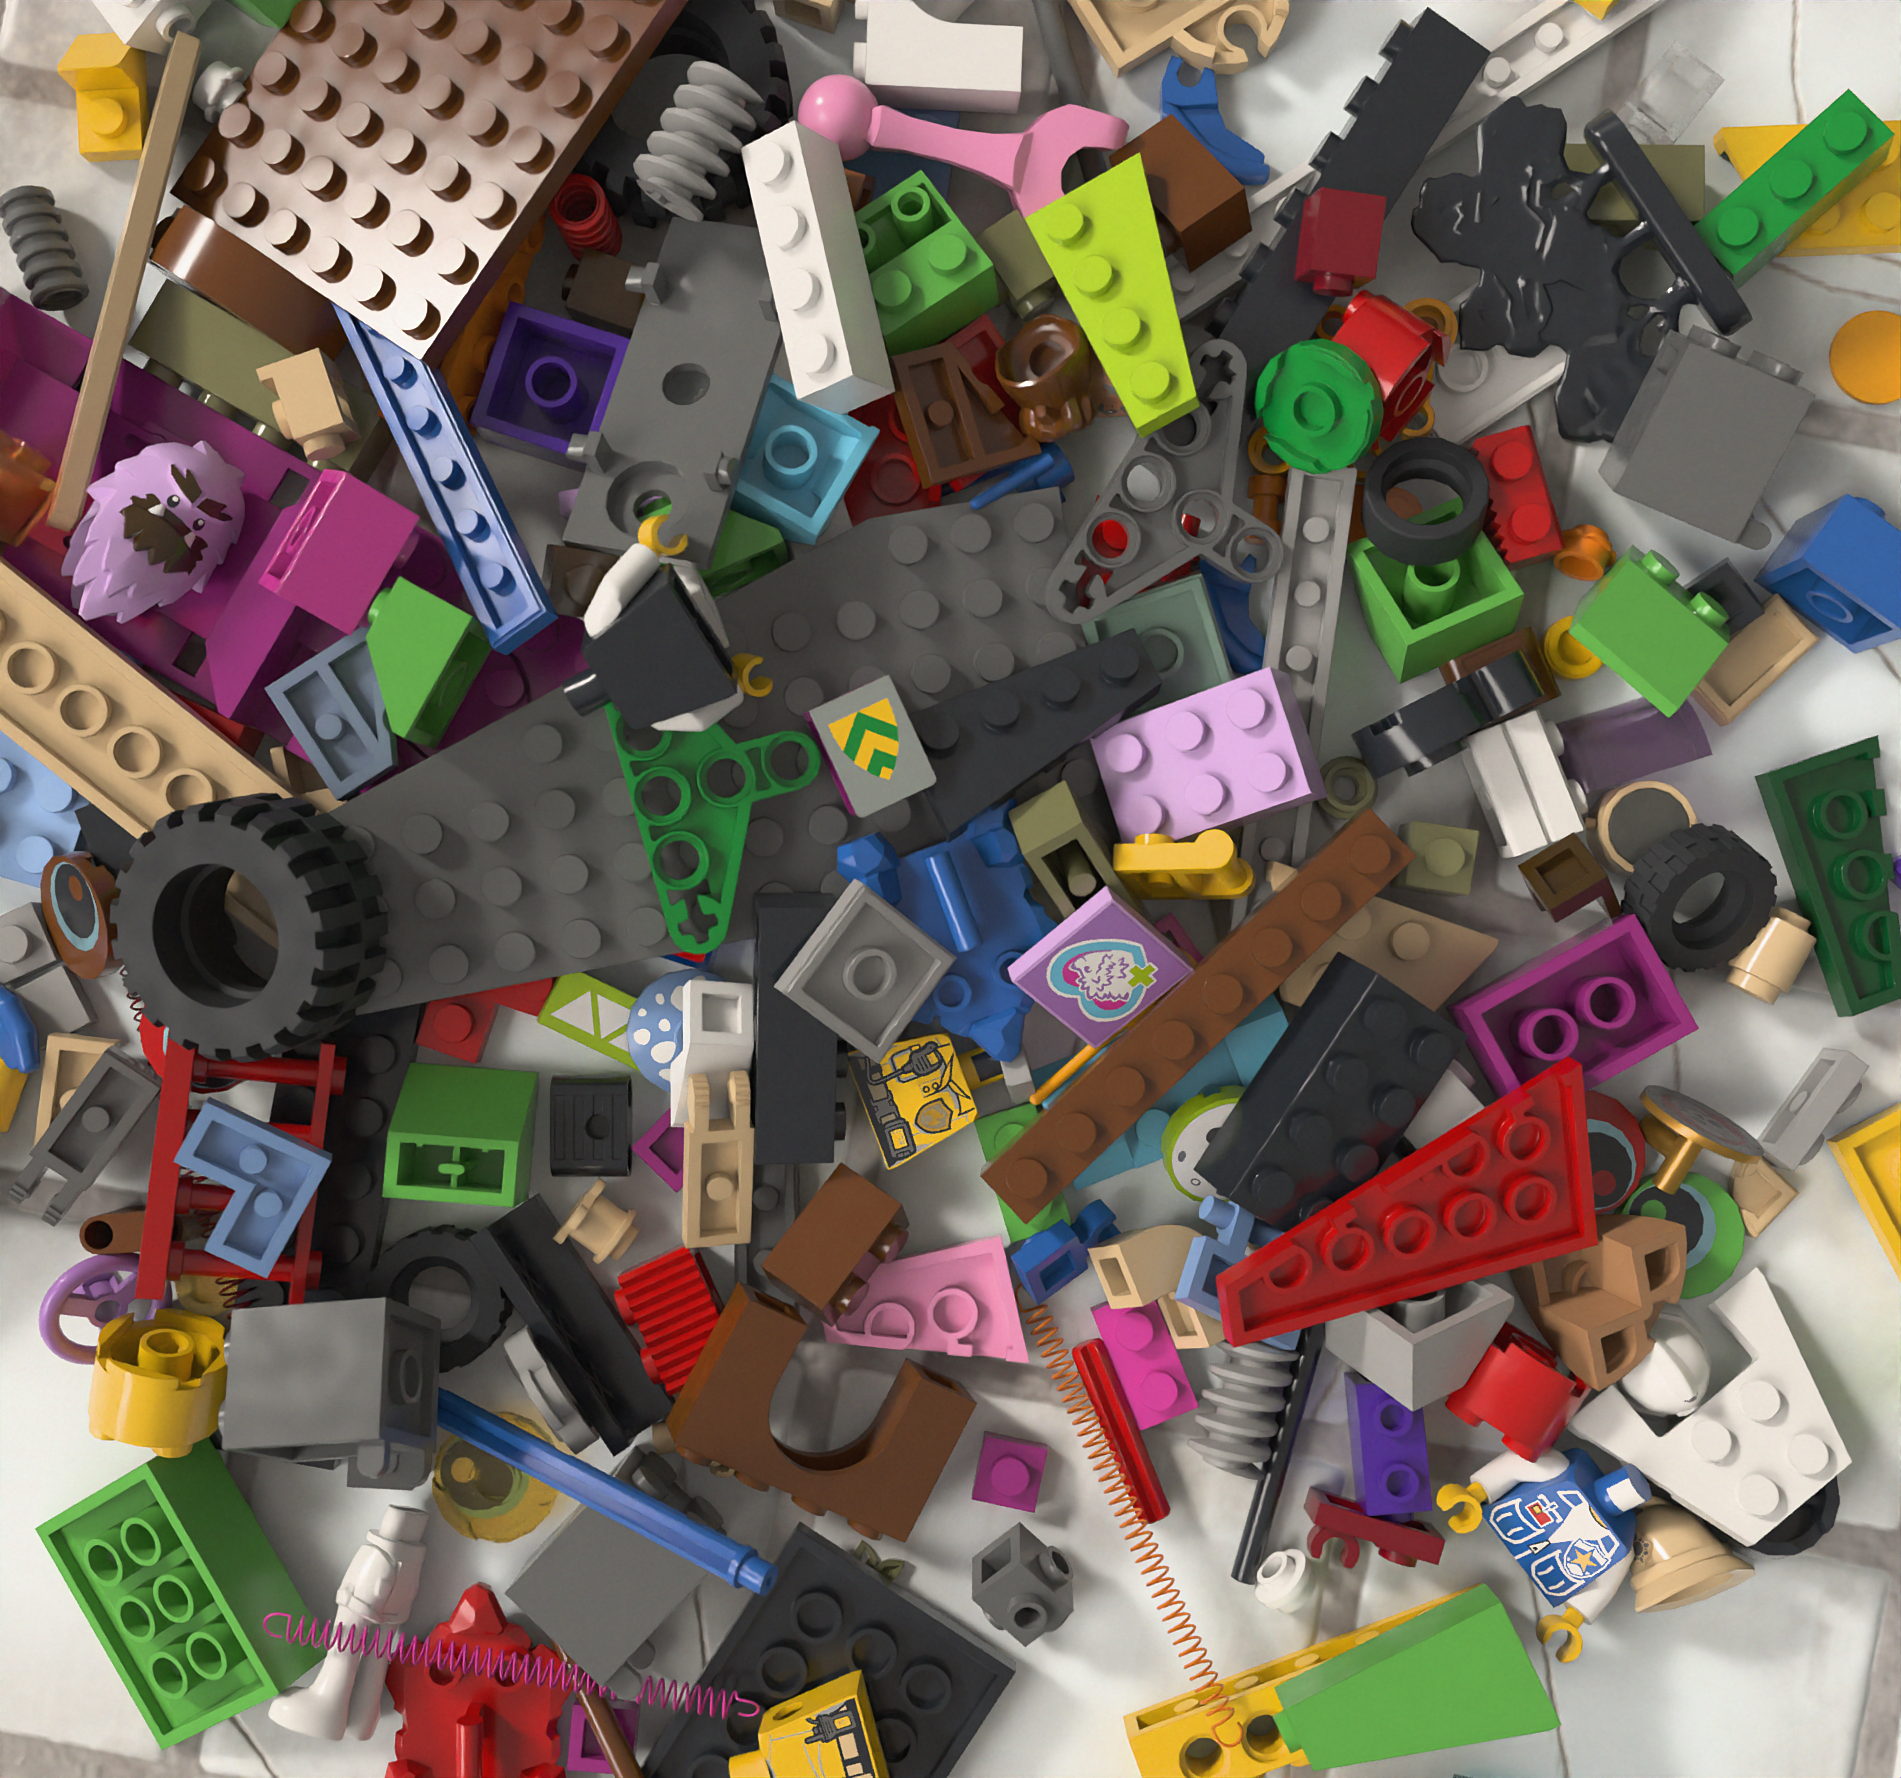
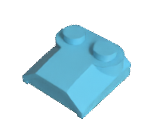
(799, 464)

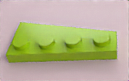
(1117, 281)

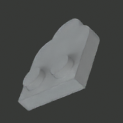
(548, 1391)

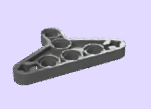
(1155, 529)

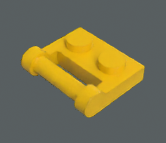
(1184, 871)

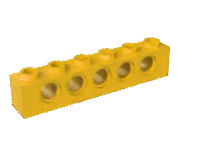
(1165, 1730)

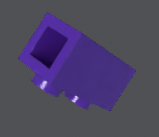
(1386, 1452)

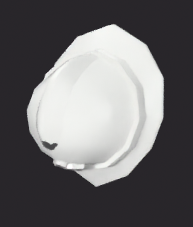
(1673, 1374)

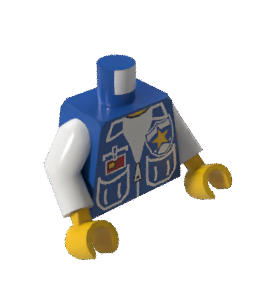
(1561, 1525)

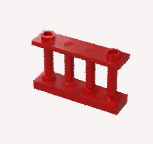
(176, 1193)

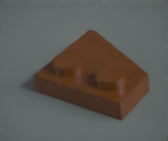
(953, 417)

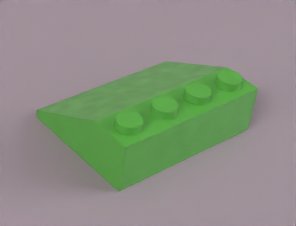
(181, 1592)

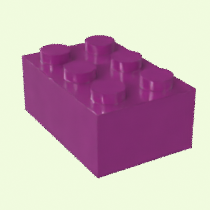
(1587, 999)

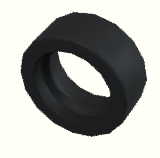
(1432, 460)

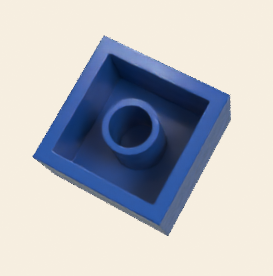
(1841, 572)

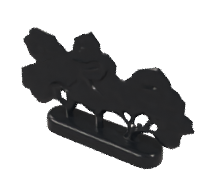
(1554, 272)

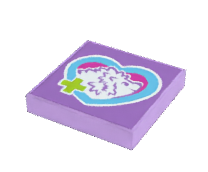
(1100, 968)

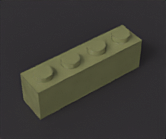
(220, 356)

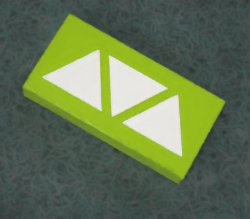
(590, 1014)

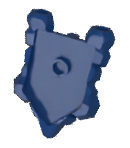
(978, 908)

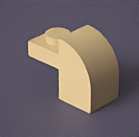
(1148, 1267)

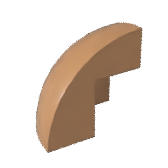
(1605, 1299)

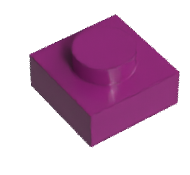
(663, 1150)
(1009, 1471)
(584, 1747)

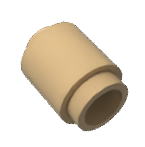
(1773, 957)

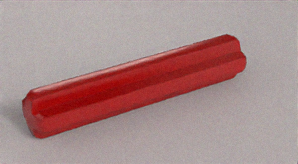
(1121, 1429)

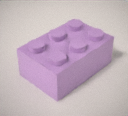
(1210, 760)

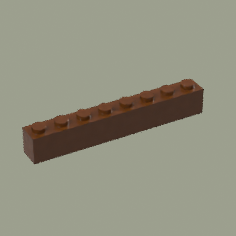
(1196, 1014)

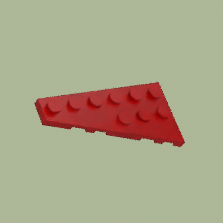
(1459, 1209)

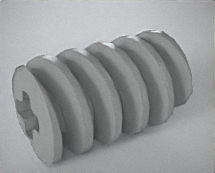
(694, 137)
(1242, 1407)

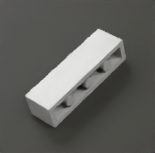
(817, 269)

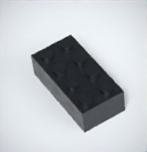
(1330, 1097)

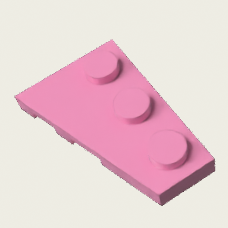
(942, 1302)

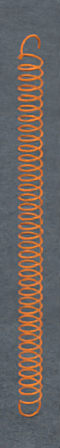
(1124, 1511)

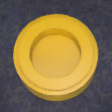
(1565, 654)

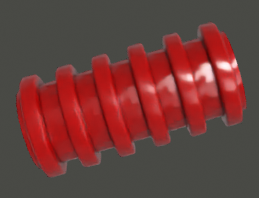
(585, 217)

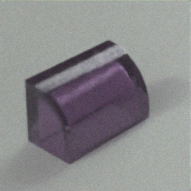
(1629, 743)

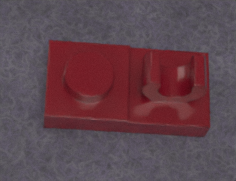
(1345, 1519)

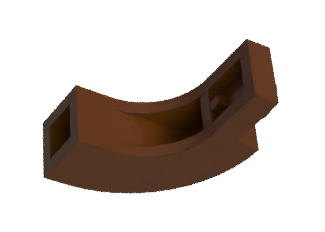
(245, 283)

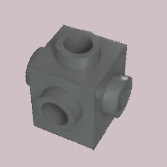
(1023, 1585)

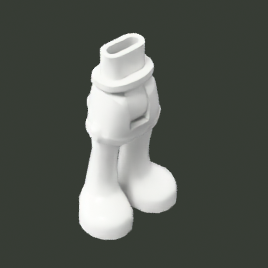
(374, 1594)

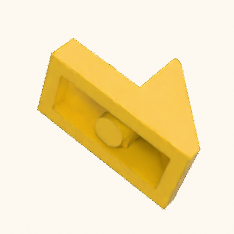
(109, 96)

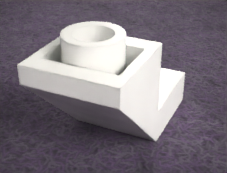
(715, 1042)

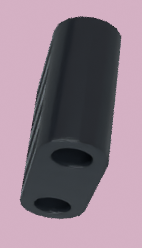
(591, 1126)

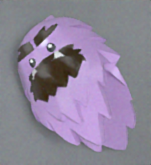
(154, 530)

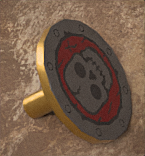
(1697, 1129)

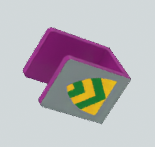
(870, 747)

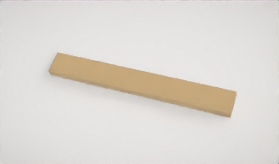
(124, 284)

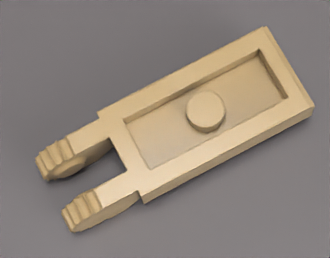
(717, 1166)

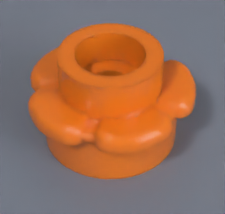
(1585, 553)

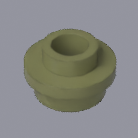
(1365, 787)

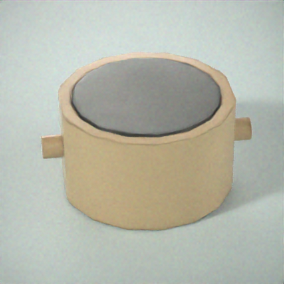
(1632, 820)

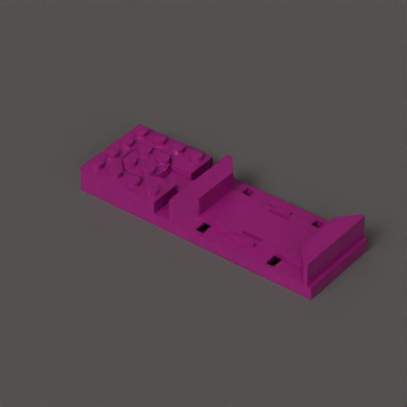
(247, 628)

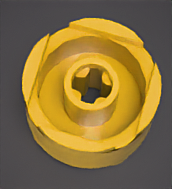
(158, 1381)

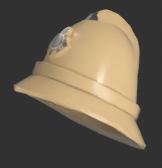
(1679, 1559)

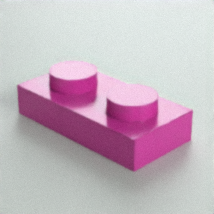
(1145, 1362)

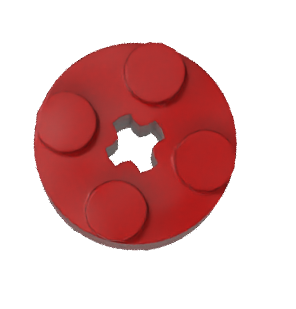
(1398, 352)
(1520, 1393)

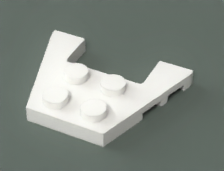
(1751, 1445)

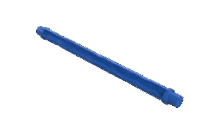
(606, 1494)

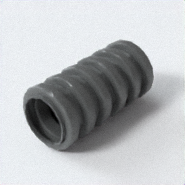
(42, 248)

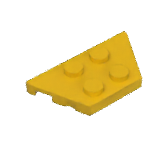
(1859, 223)

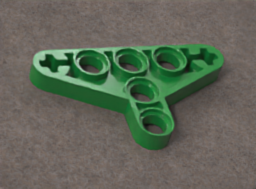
(706, 821)

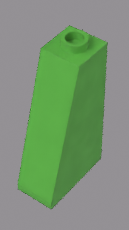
(1418, 1689)

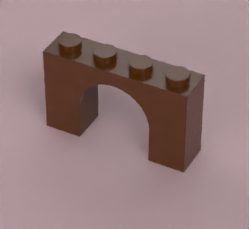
(872, 1481)

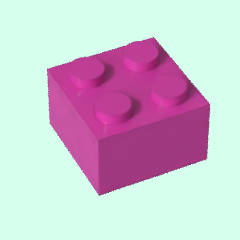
(341, 550)

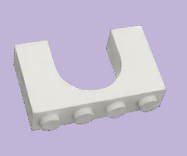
(937, 63)

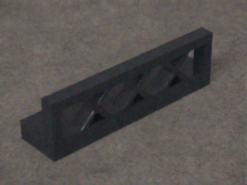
(573, 1323)

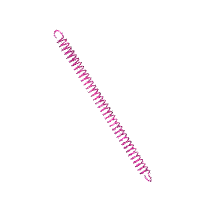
(501, 1657)

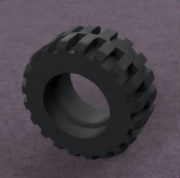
(742, 43)
(179, 942)

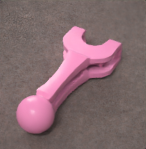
(1020, 163)

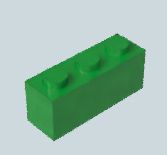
(1795, 187)

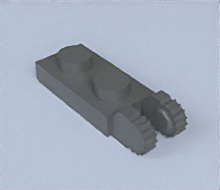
(89, 1129)

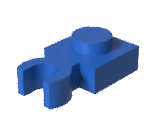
(1060, 1253)

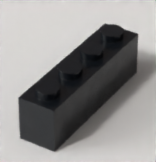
(792, 1051)

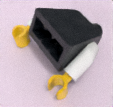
(655, 647)

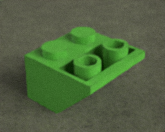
(922, 266)
(462, 1135)

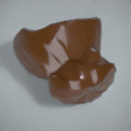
(1048, 377)

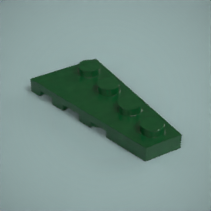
(1833, 850)

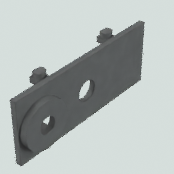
(703, 312)

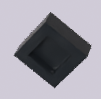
(1730, 591)

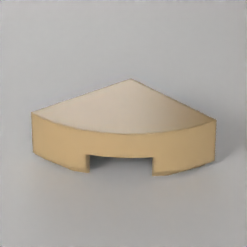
(1759, 1194)

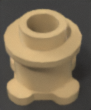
(599, 1224)

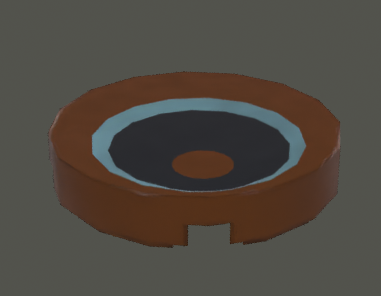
(77, 913)

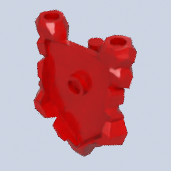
(473, 1723)

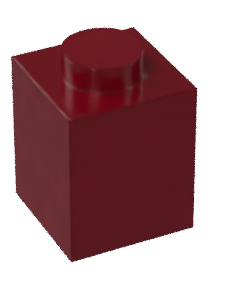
(1339, 241)

